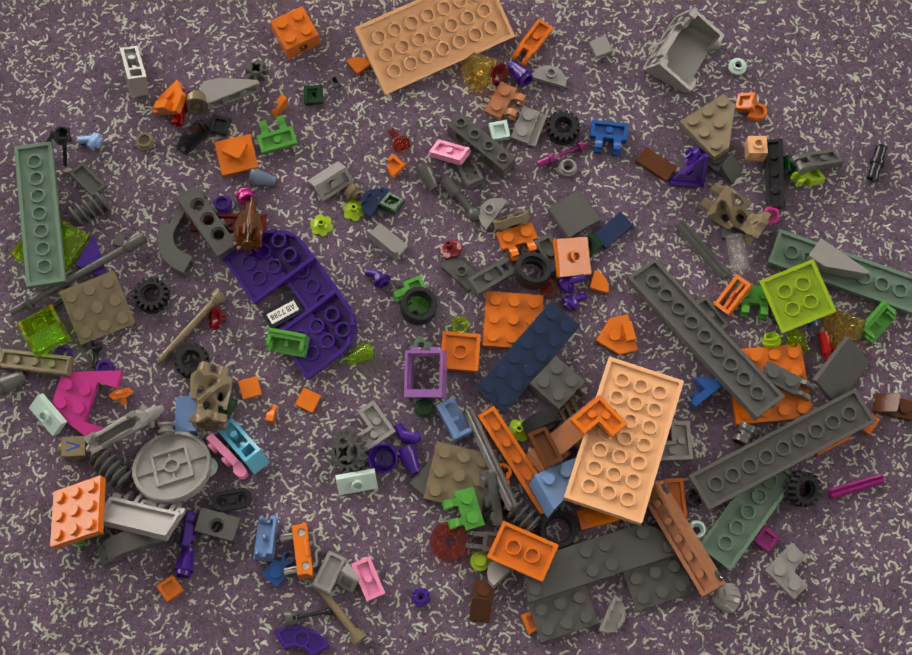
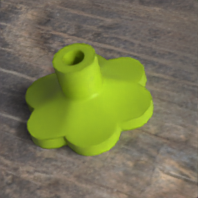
(353, 210)
(321, 229)
(518, 434)

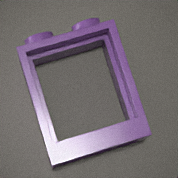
(409, 391)

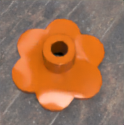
(121, 395)

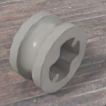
(166, 427)

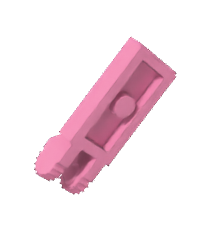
(228, 458)

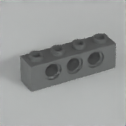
(481, 145)
(189, 201)

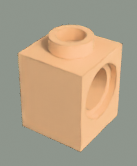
(755, 148)

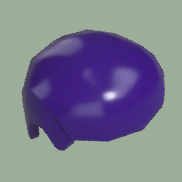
(384, 453)

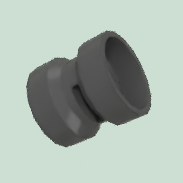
(745, 434)

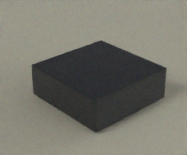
(220, 125)

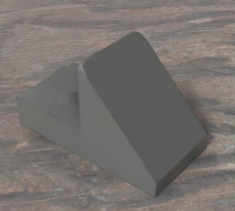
(726, 167)

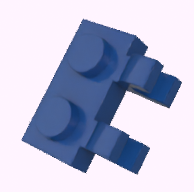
(608, 131)

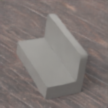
(331, 180)
(387, 241)

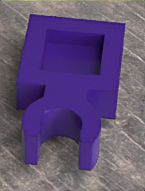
(187, 534)

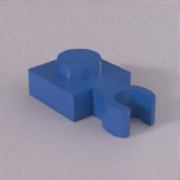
(275, 572)

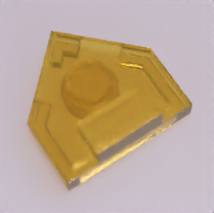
(478, 71)
(843, 325)

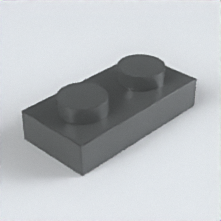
(545, 248)

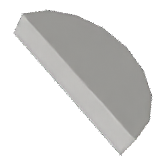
(496, 573)
(614, 616)

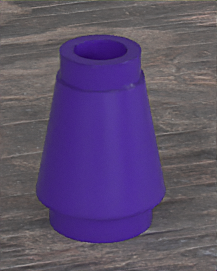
(520, 74)
(409, 458)
(185, 564)

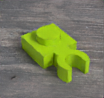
(810, 178)

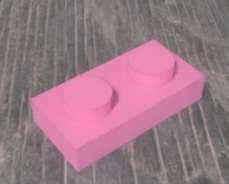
(449, 152)
(368, 579)

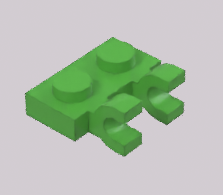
(278, 139)
(754, 298)
(419, 304)
(468, 509)

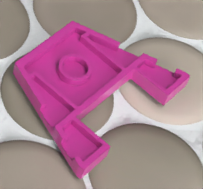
(77, 394)

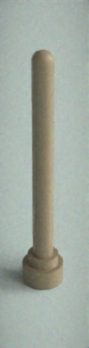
(215, 299)
(356, 635)

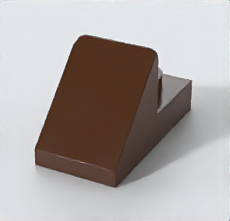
(893, 406)
(481, 601)

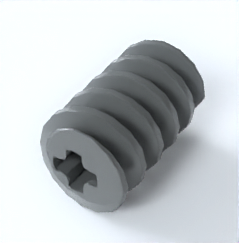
(89, 208)
(111, 470)
(522, 516)

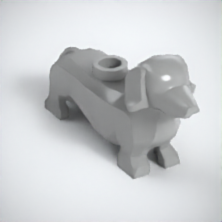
(123, 428)

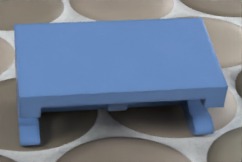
(453, 419)
(266, 539)

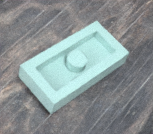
(47, 414)
(356, 481)

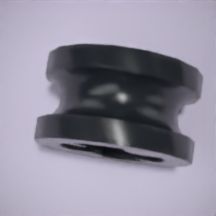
(691, 502)

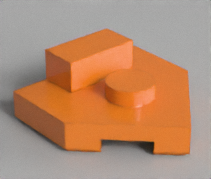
(171, 100)
(618, 335)

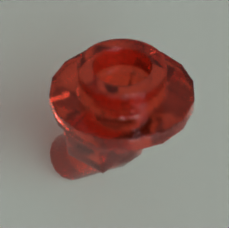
(400, 143)

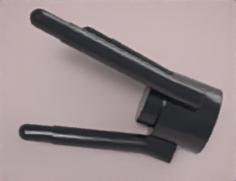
(61, 137)

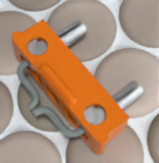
(303, 554)

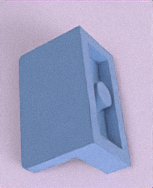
(184, 408)

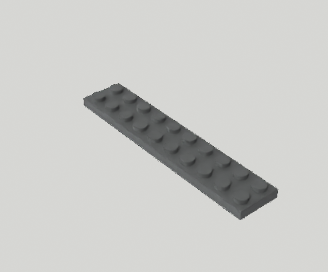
(705, 339)
(781, 449)

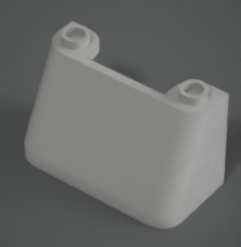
(683, 50)

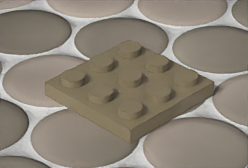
(97, 307)
(454, 470)

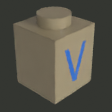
(73, 448)

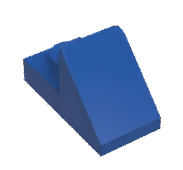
(707, 388)

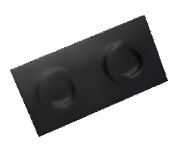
(186, 143)

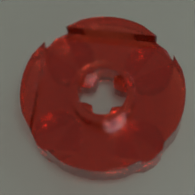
(441, 549)

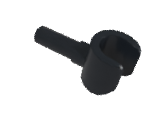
(95, 350)

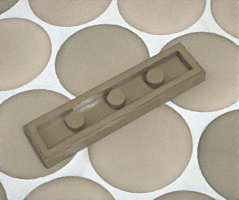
(27, 362)

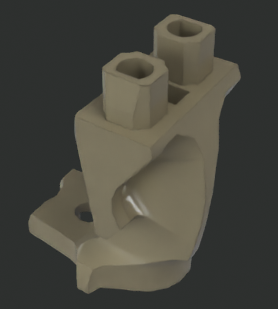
(724, 204)
(212, 384)

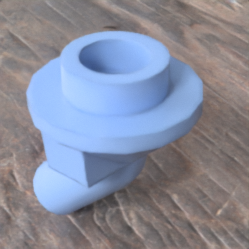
(93, 141)

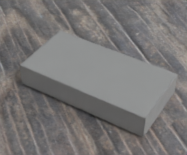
(328, 573)

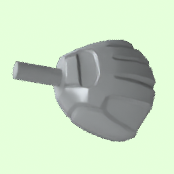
(727, 598)

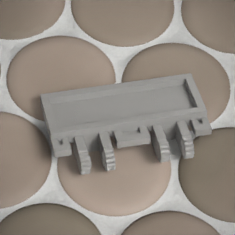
(142, 515)

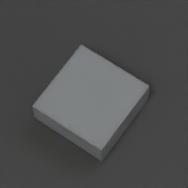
(600, 47)

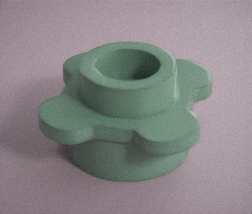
(421, 342)

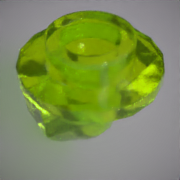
(796, 337)

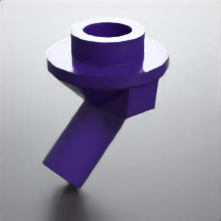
(381, 280)
(566, 283)
(571, 303)

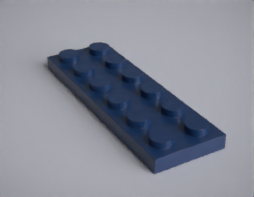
(527, 357)

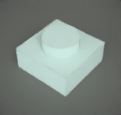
(499, 130)

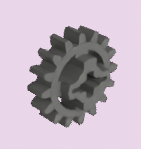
(348, 450)

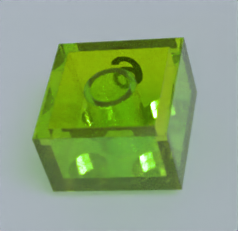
(44, 331)

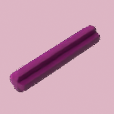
(856, 486)

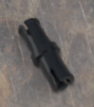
(877, 162)

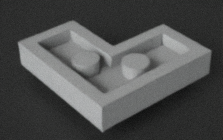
(378, 426)
(680, 445)
(782, 571)

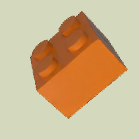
(295, 32)

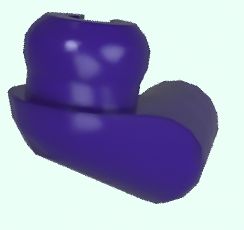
(405, 436)

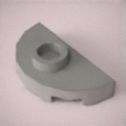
(550, 75)
(490, 210)

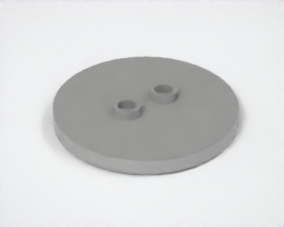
(172, 467)

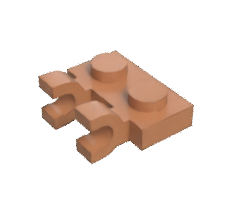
(502, 99)

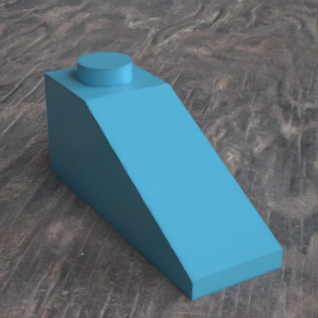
(244, 446)

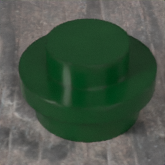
(423, 408)

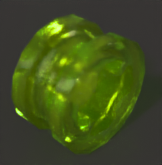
(462, 319)

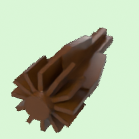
(248, 228)

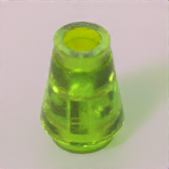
(360, 354)

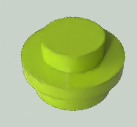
(771, 340)
(479, 561)

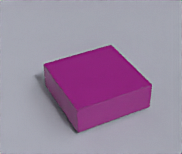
(766, 539)

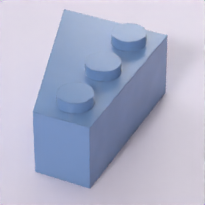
(551, 486)

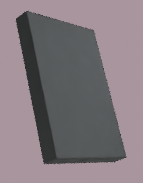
(841, 369)

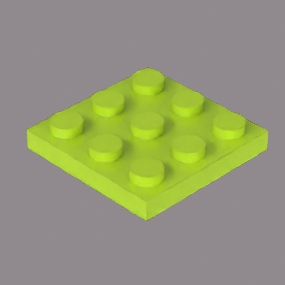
(797, 296)

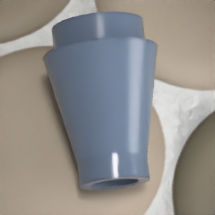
(261, 178)

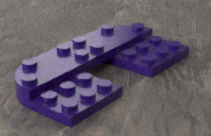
(328, 314)

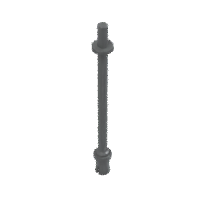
(127, 246)

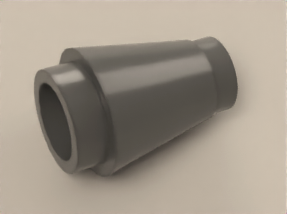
(427, 176)
(11, 382)

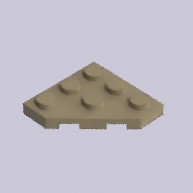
(712, 126)

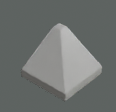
(348, 578)

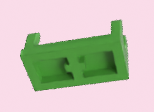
(878, 322)
(287, 342)

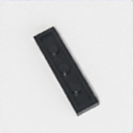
(775, 174)

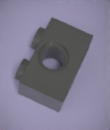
(207, 520)

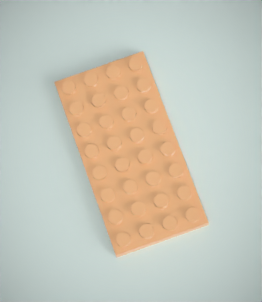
(430, 37)
(620, 471)

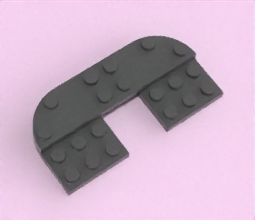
(638, 552)

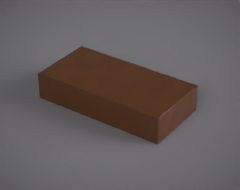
(655, 164)
(545, 448)

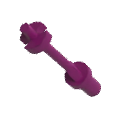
(550, 159)

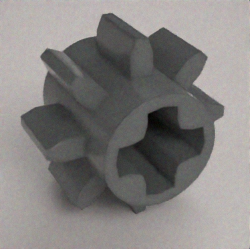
(257, 71)

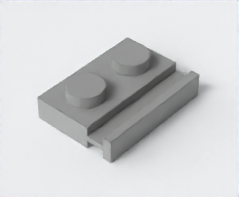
(528, 127)

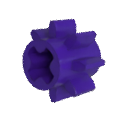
(693, 154)

